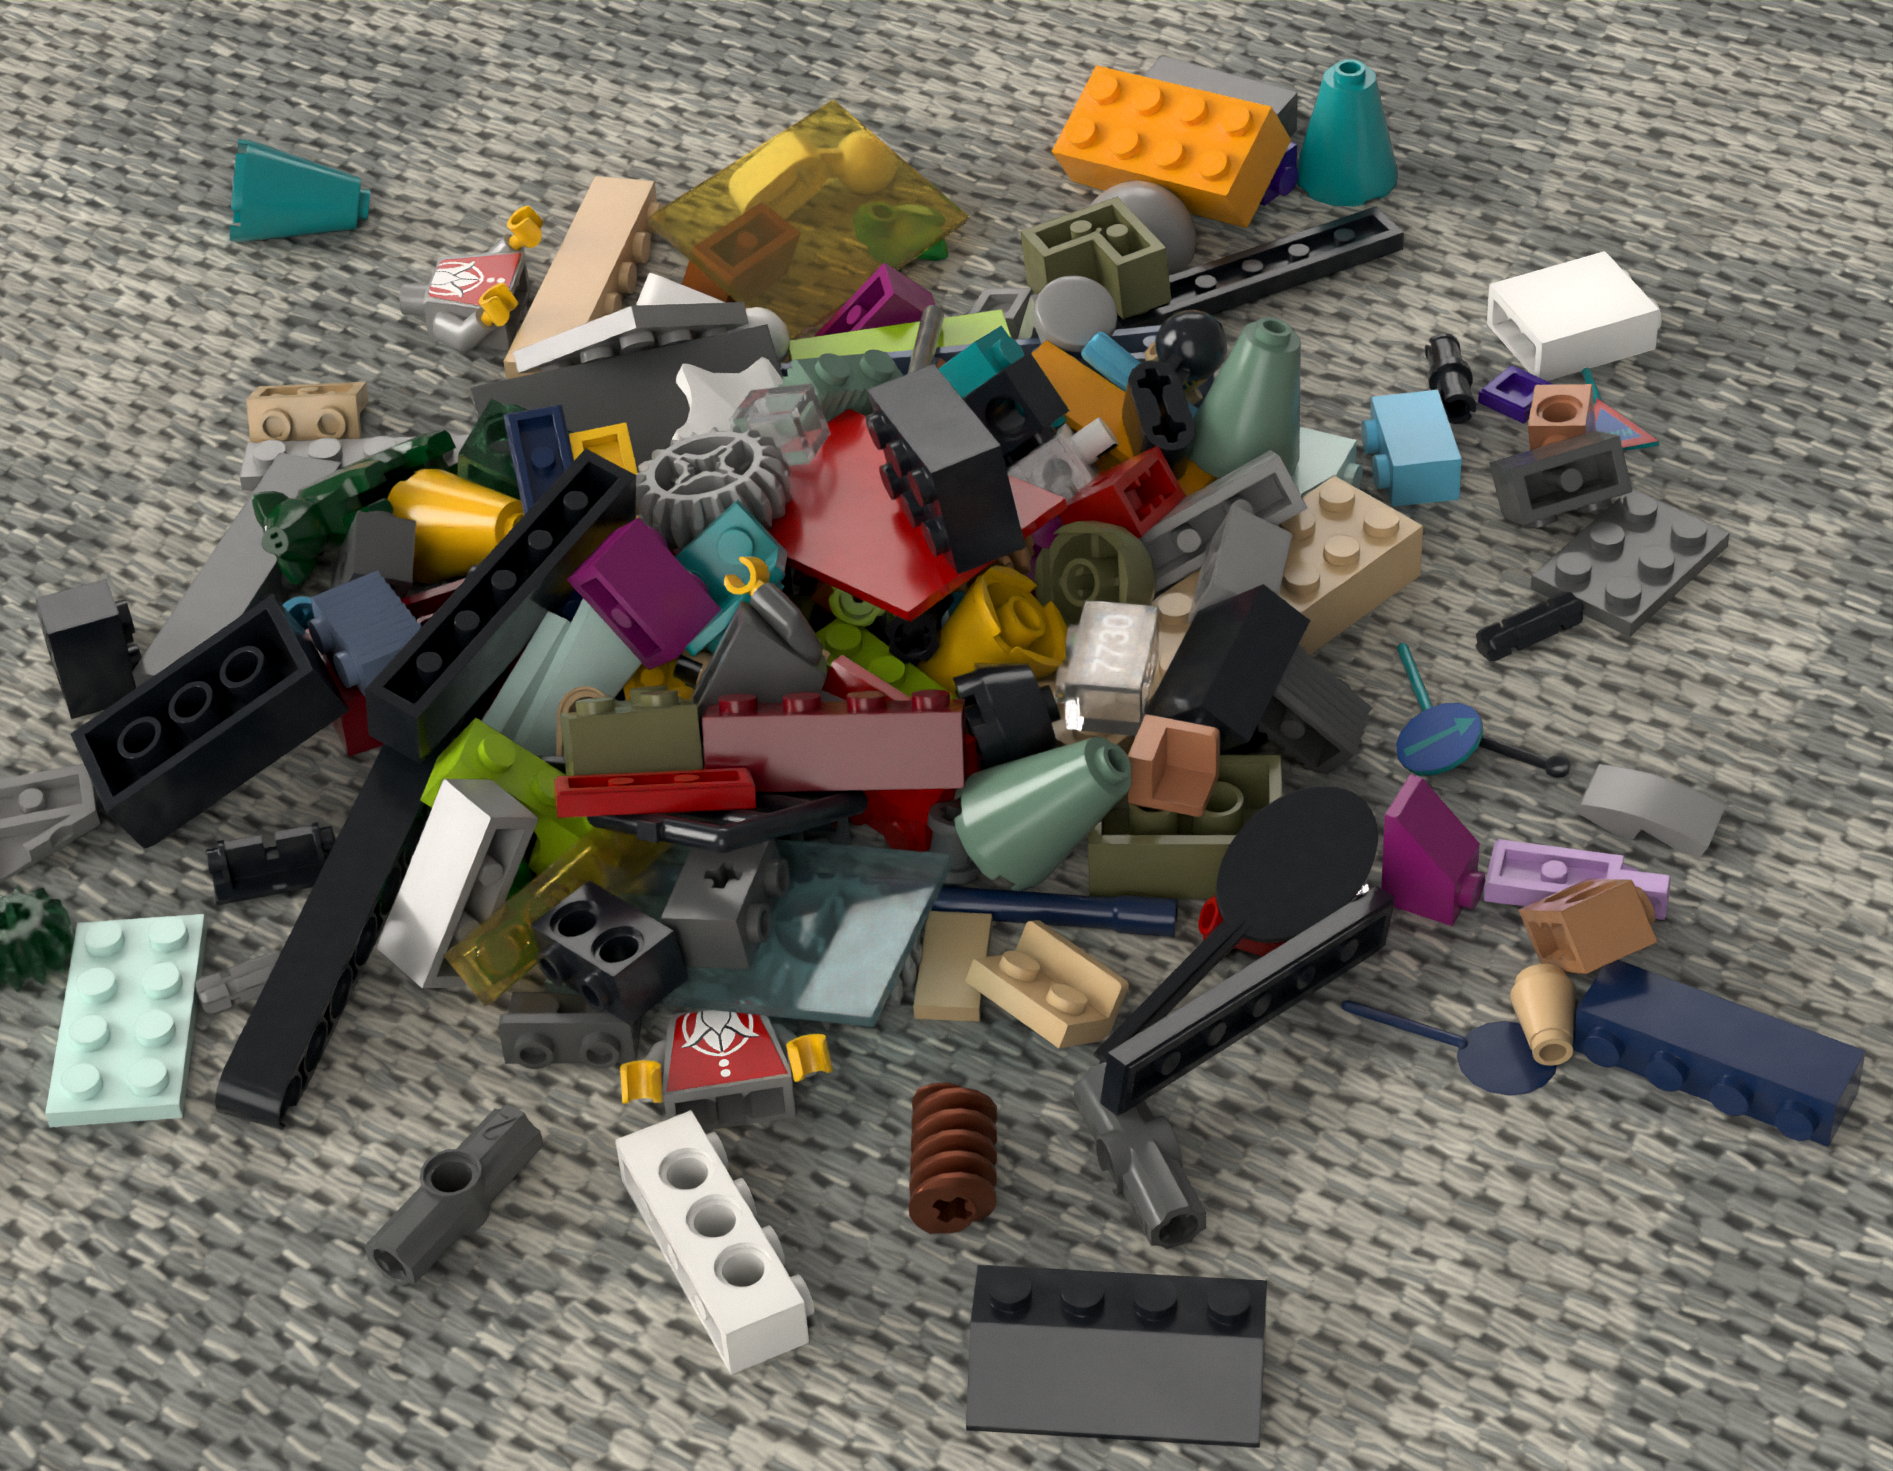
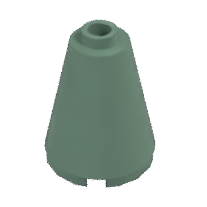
(1252, 402)
(1037, 809)

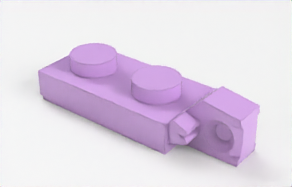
(1529, 872)

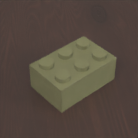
(1174, 853)

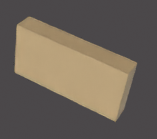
(947, 954)

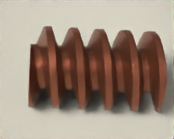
(952, 1158)

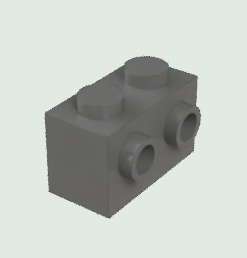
(1560, 478)

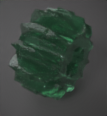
(32, 936)

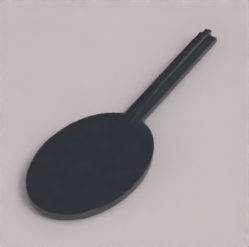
(1275, 881)

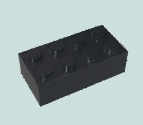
(208, 722)

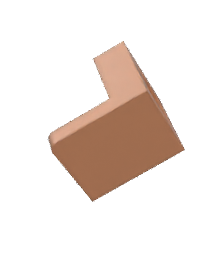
(1174, 765)

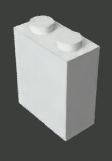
(1573, 316)

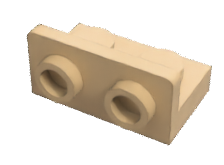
(306, 411)
(1052, 987)

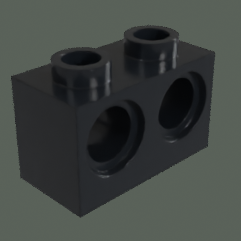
(1031, 389)
(608, 952)

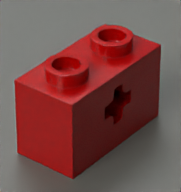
(1128, 494)

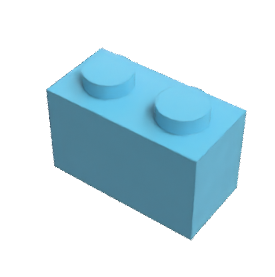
(1412, 448)

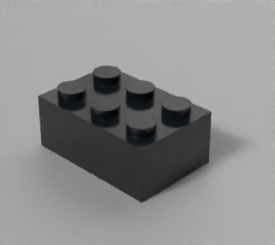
(944, 469)

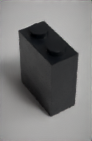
(1230, 664)

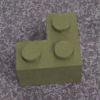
(1105, 246)
(632, 736)

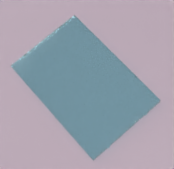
(831, 937)

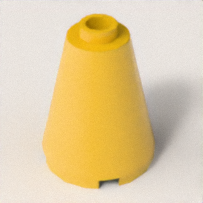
(454, 522)
(998, 625)

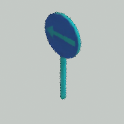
(1438, 735)

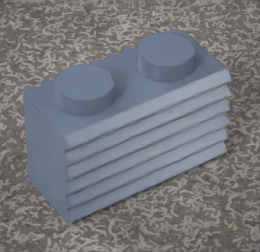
(361, 627)

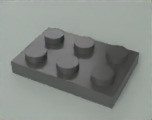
(1631, 561)

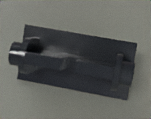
(248, 870)

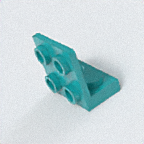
(717, 553)

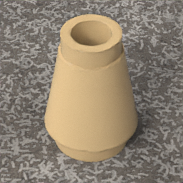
(1546, 1011)

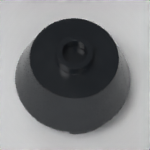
(1007, 712)

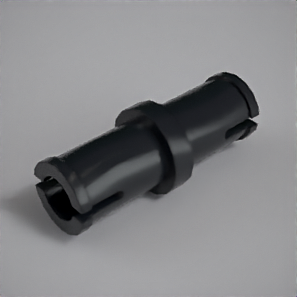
(1450, 377)

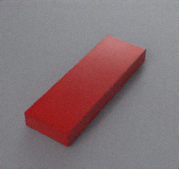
(654, 792)

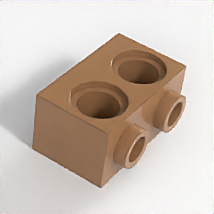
(1590, 924)

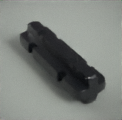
(1529, 626)

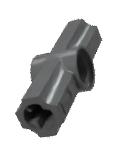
(1143, 1163)
(454, 1195)

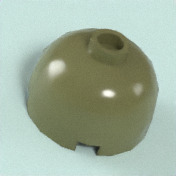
(1096, 565)

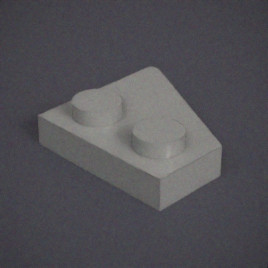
(44, 815)

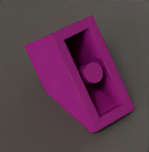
(881, 301)
(1429, 856)

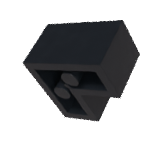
(89, 646)

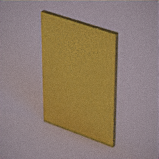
(808, 218)

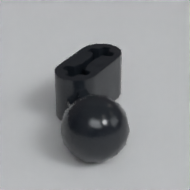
(1155, 406)

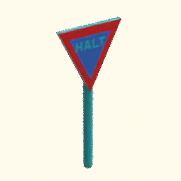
(1612, 422)

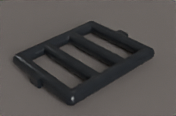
(730, 830)

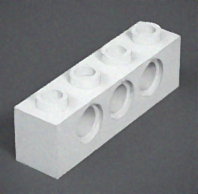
(714, 1242)

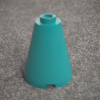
(1347, 141)
(291, 195)

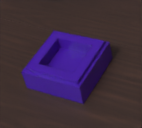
(1511, 393)

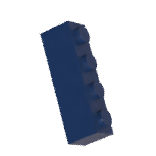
(1718, 1051)

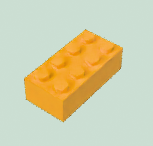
(1192, 141)

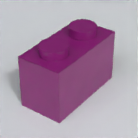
(644, 593)

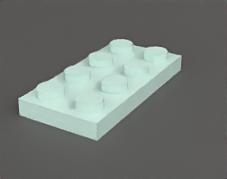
(127, 1021)

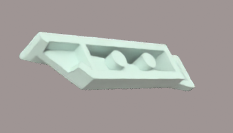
(552, 665)

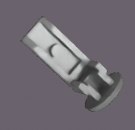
(1069, 313)

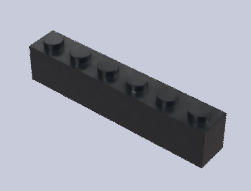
(497, 608)

